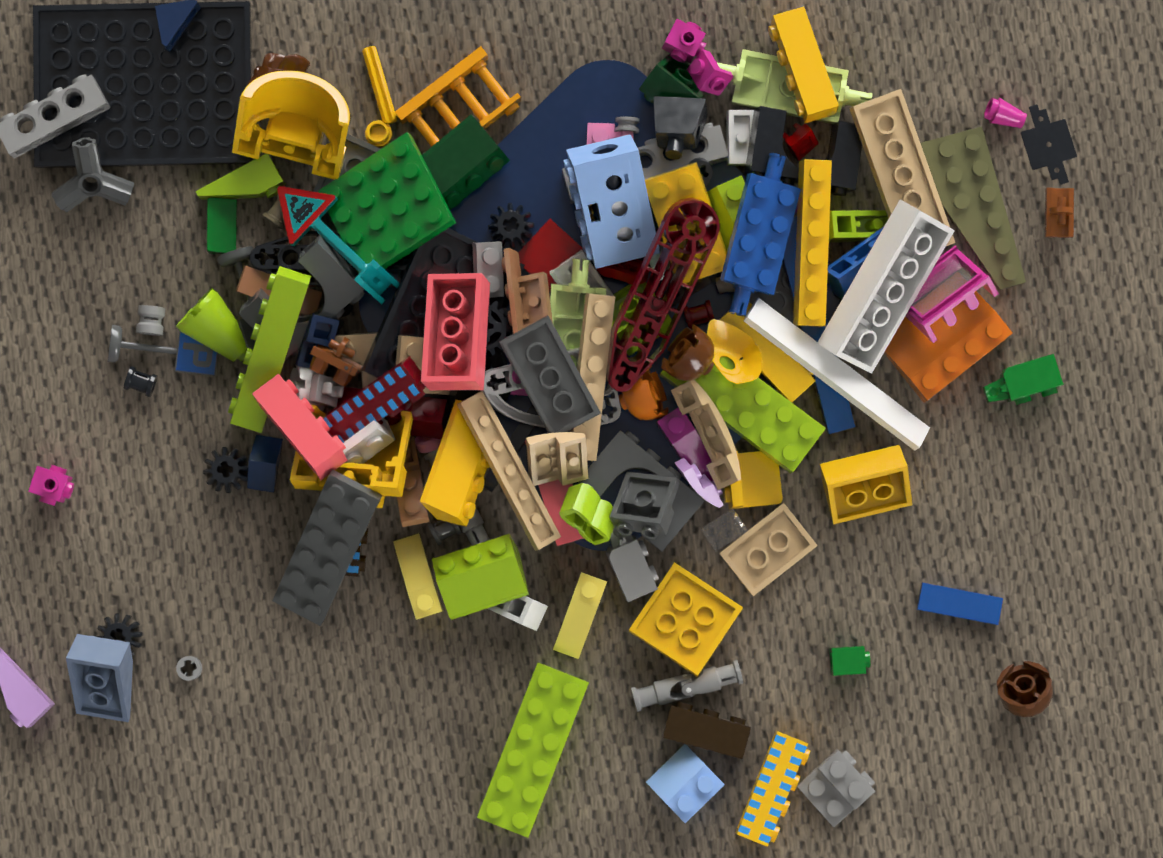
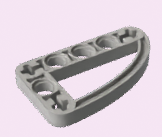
(502, 407)

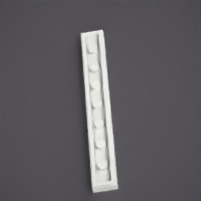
(836, 374)

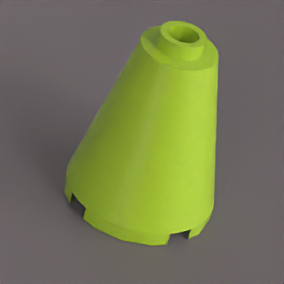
(214, 326)

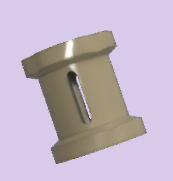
(275, 214)

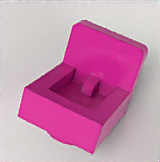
(708, 74)

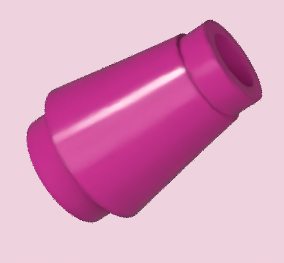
(1004, 114)

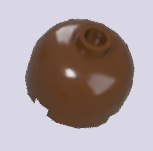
(690, 355)
(1025, 689)

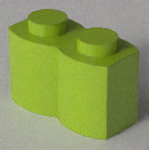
(587, 513)

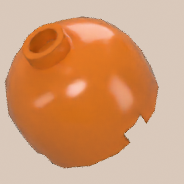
(645, 397)

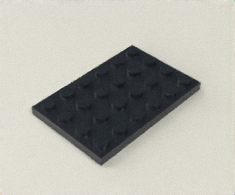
(405, 316)

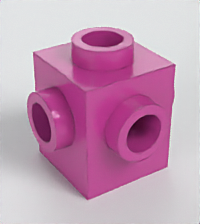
(684, 41)
(42, 482)

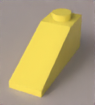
(418, 576)
(580, 615)

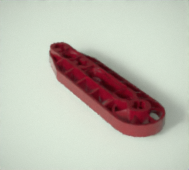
(652, 309)

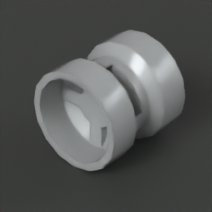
(148, 326)

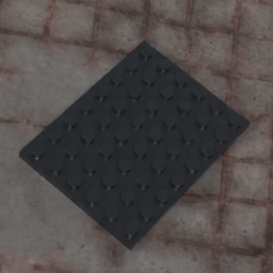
(161, 102)

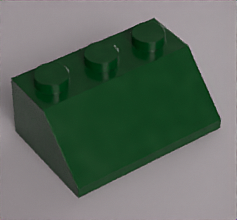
(463, 160)

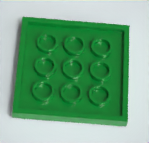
(388, 204)

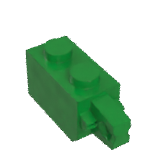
(1025, 379)

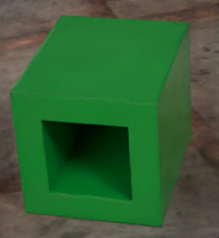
(849, 660)

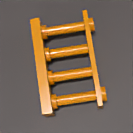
(455, 80)

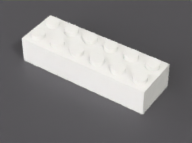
(885, 286)

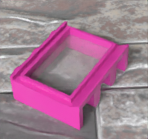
(948, 284)

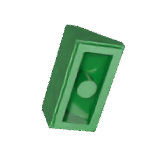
(221, 225)

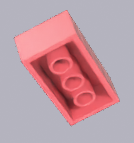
(455, 331)

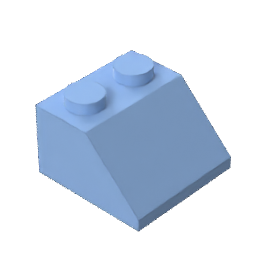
(685, 783)

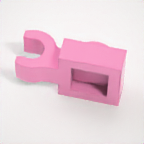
(603, 131)

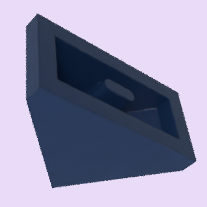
(174, 19)
(264, 463)

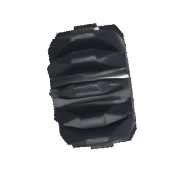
(507, 217)
(220, 477)
(128, 630)

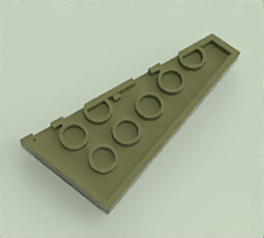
(974, 202)

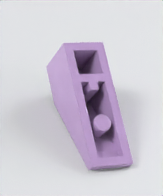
(21, 694)

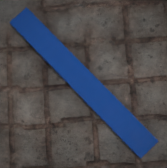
(834, 406)

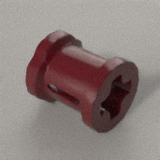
(698, 314)

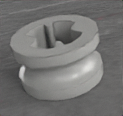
(627, 124)
(182, 663)

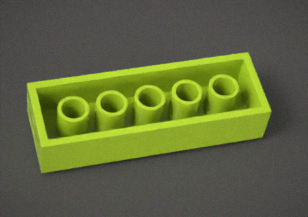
(760, 416)
(533, 749)

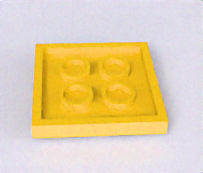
(685, 619)

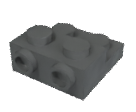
(644, 504)

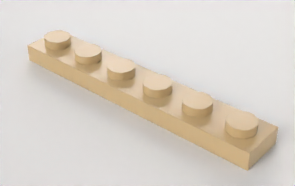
(594, 360)
(509, 470)

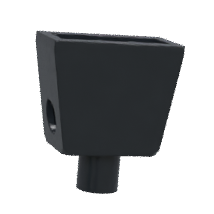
(679, 123)

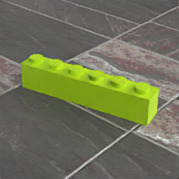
(271, 344)

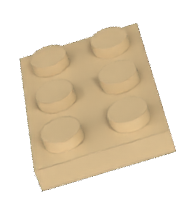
(768, 549)

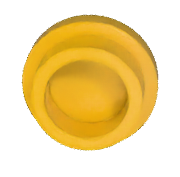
(378, 133)

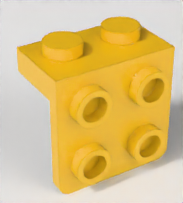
(758, 484)

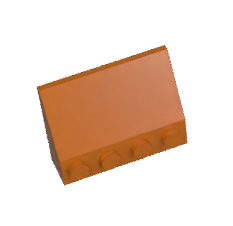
(934, 365)

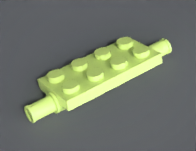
(762, 82)
(568, 304)

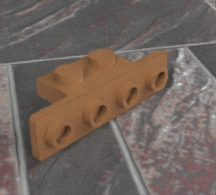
(527, 294)

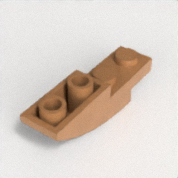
(409, 505)

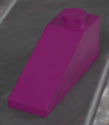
(685, 440)

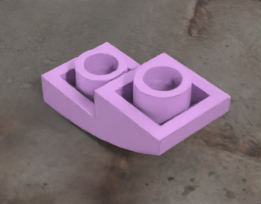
(700, 483)

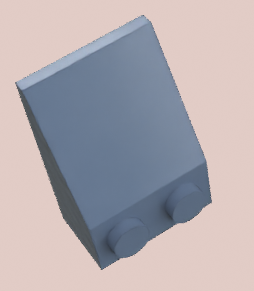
(101, 677)

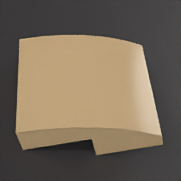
(557, 457)

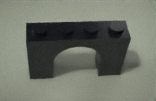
(767, 138)

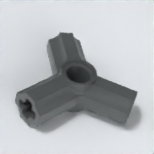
(88, 165)

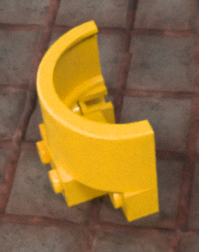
(299, 115)
(381, 473)

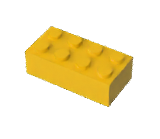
(677, 185)

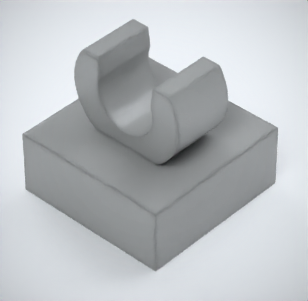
(325, 391)

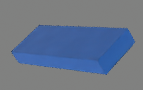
(959, 603)

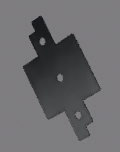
(1060, 149)

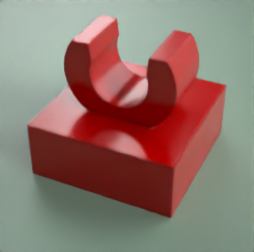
(801, 141)

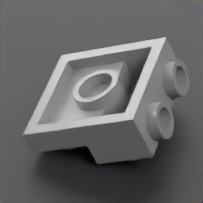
(837, 787)

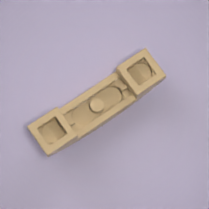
(712, 430)

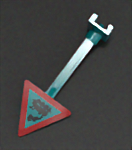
(304, 211)

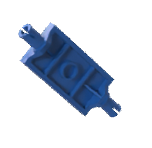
(760, 234)

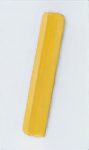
(379, 85)

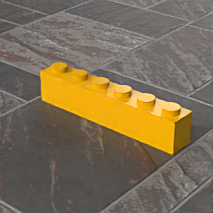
(812, 243)

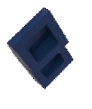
(318, 331)

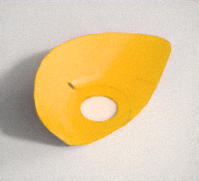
(726, 344)

